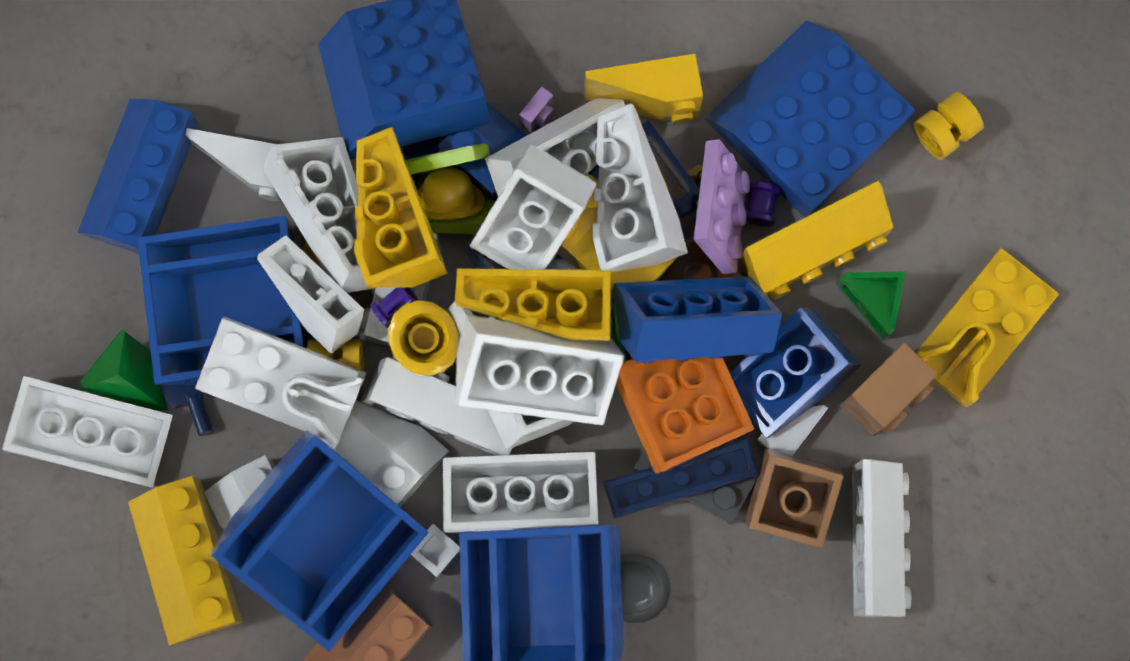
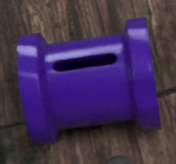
(762, 203)
(392, 303)

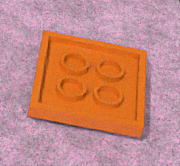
(682, 407)

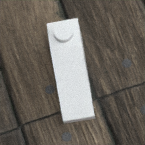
(239, 157)
(312, 294)

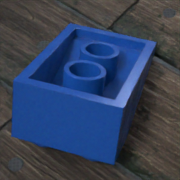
(797, 375)

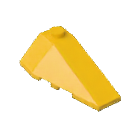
(393, 231)
(551, 301)

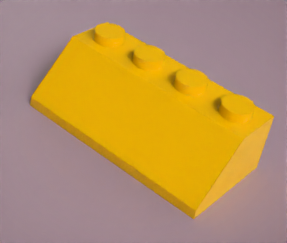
(819, 241)
(177, 548)

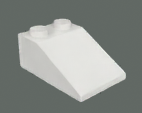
(533, 212)

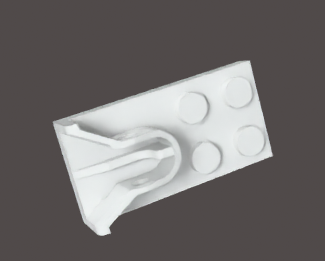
(280, 380)
(87, 432)

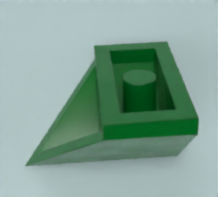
(875, 297)
(124, 374)

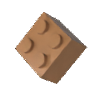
(895, 384)
(794, 498)

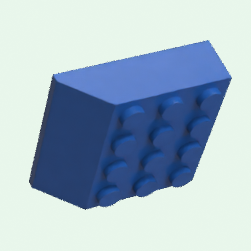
(402, 70)
(810, 116)
(199, 279)
(317, 540)
(542, 594)

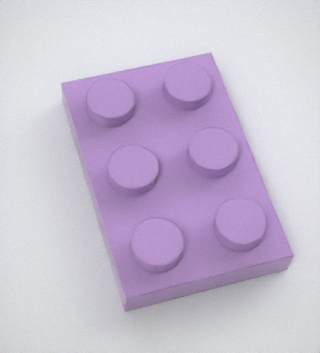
(721, 207)

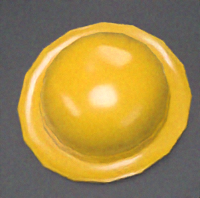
(450, 195)
(423, 338)

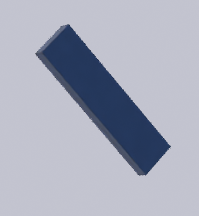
(697, 475)

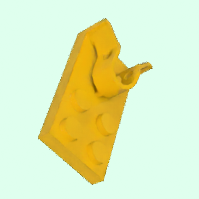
(985, 327)

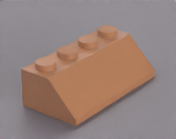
(381, 633)

